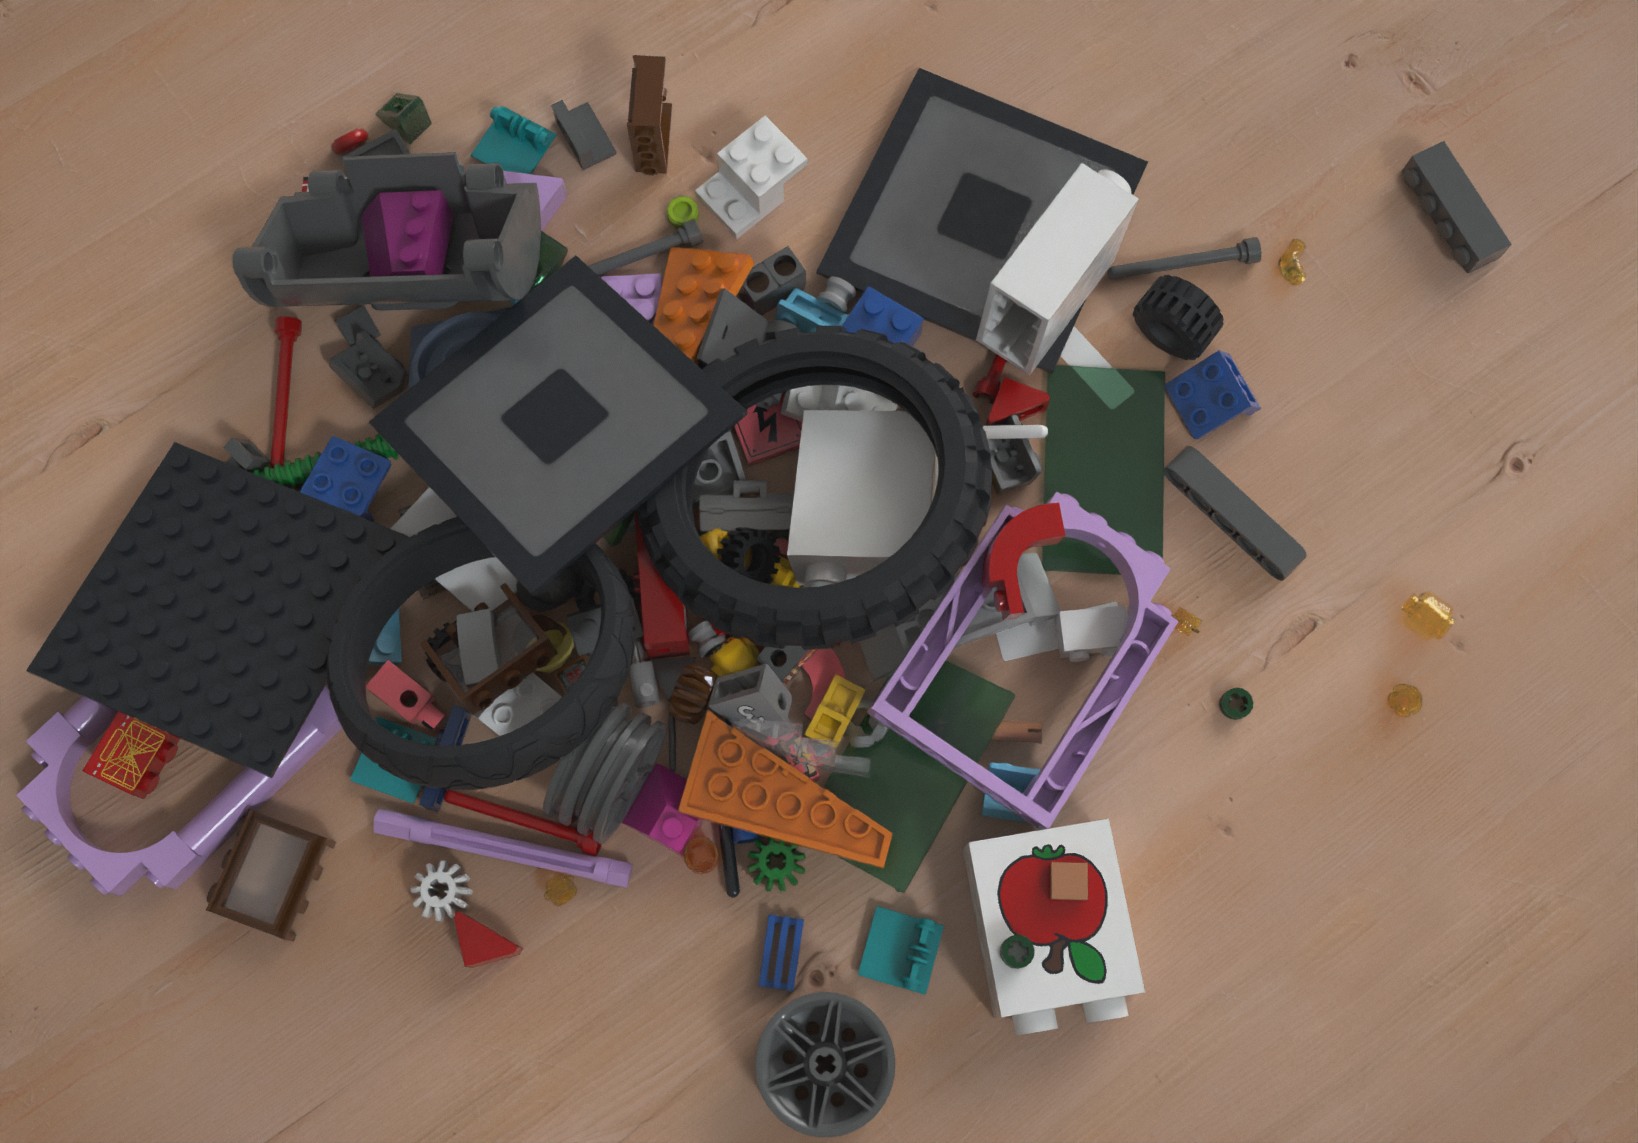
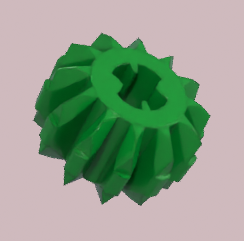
(775, 874)

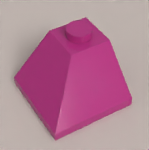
(657, 813)

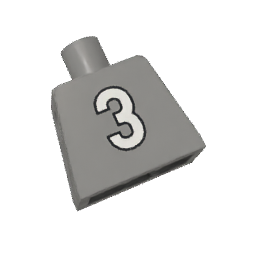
(751, 695)

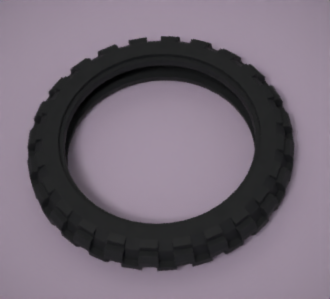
(892, 589)

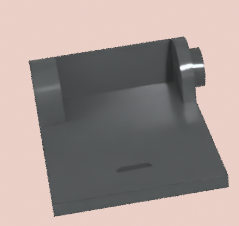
(733, 325)

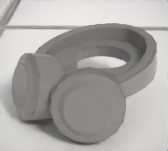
(856, 733)

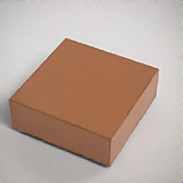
(1068, 881)

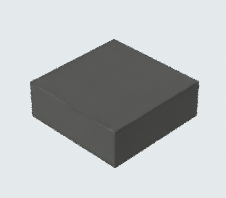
(356, 322)

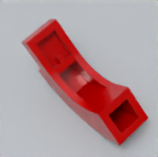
(1029, 529)

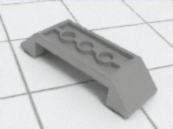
(892, 643)

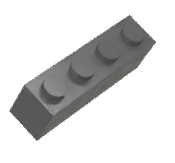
(1455, 207)

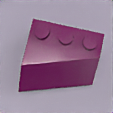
(407, 233)

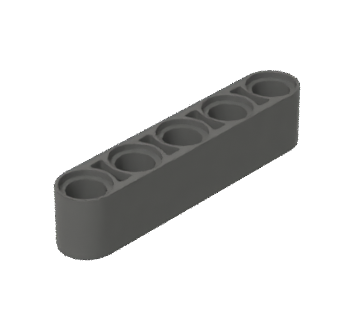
(1235, 513)

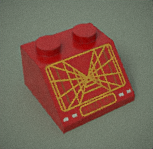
(131, 756)

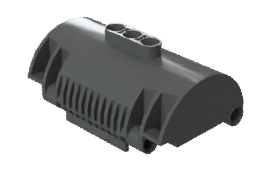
(317, 248)

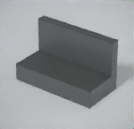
(583, 133)

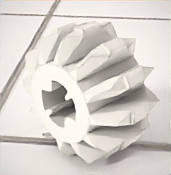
(436, 904)

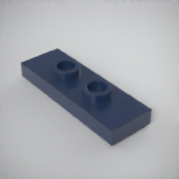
(452, 735)

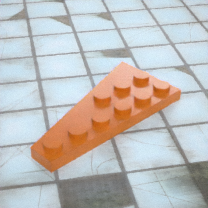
(691, 291)
(761, 794)

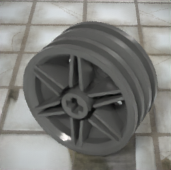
(605, 773)
(779, 1080)

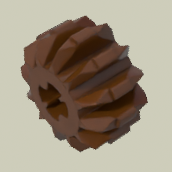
(691, 694)

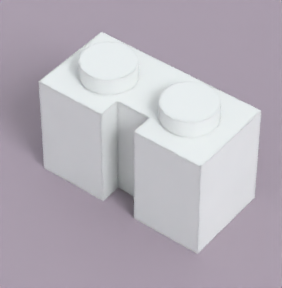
(1090, 632)

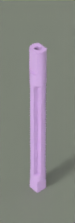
(435, 833)

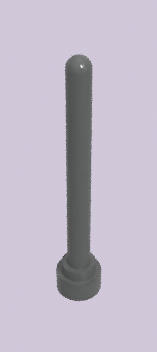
(686, 235)
(1247, 251)

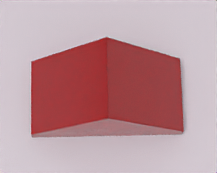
(1018, 400)
(480, 943)

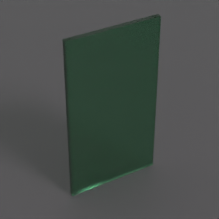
(1108, 456)
(908, 787)

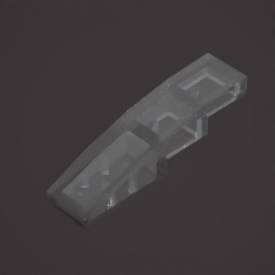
(787, 741)

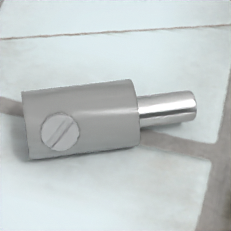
(643, 680)

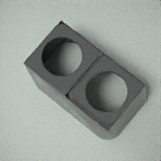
(768, 299)

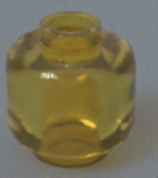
(1428, 615)

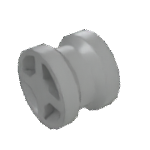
(837, 293)
(706, 638)

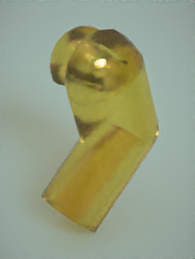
(1290, 264)

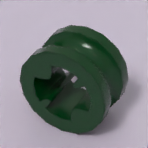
(1237, 694)
(1024, 942)

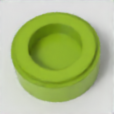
(682, 210)

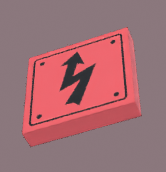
(767, 433)

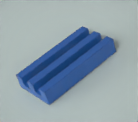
(785, 921)

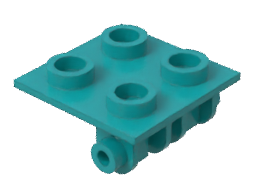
(513, 142)
(372, 776)
(901, 950)

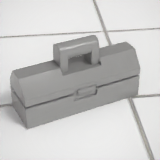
(766, 513)

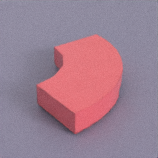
(821, 670)

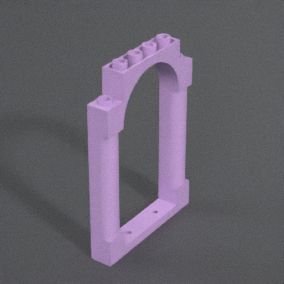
(1141, 642)
(177, 856)

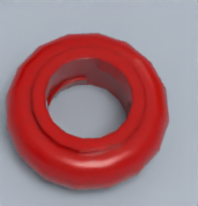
(349, 141)

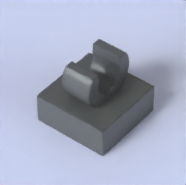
(245, 455)

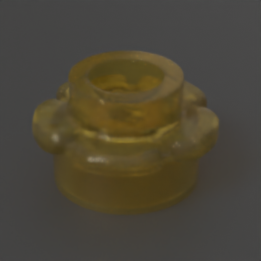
(1187, 622)
(1405, 691)
(560, 889)

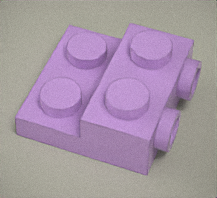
(639, 291)

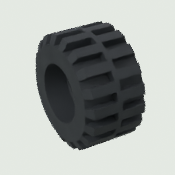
(1178, 317)

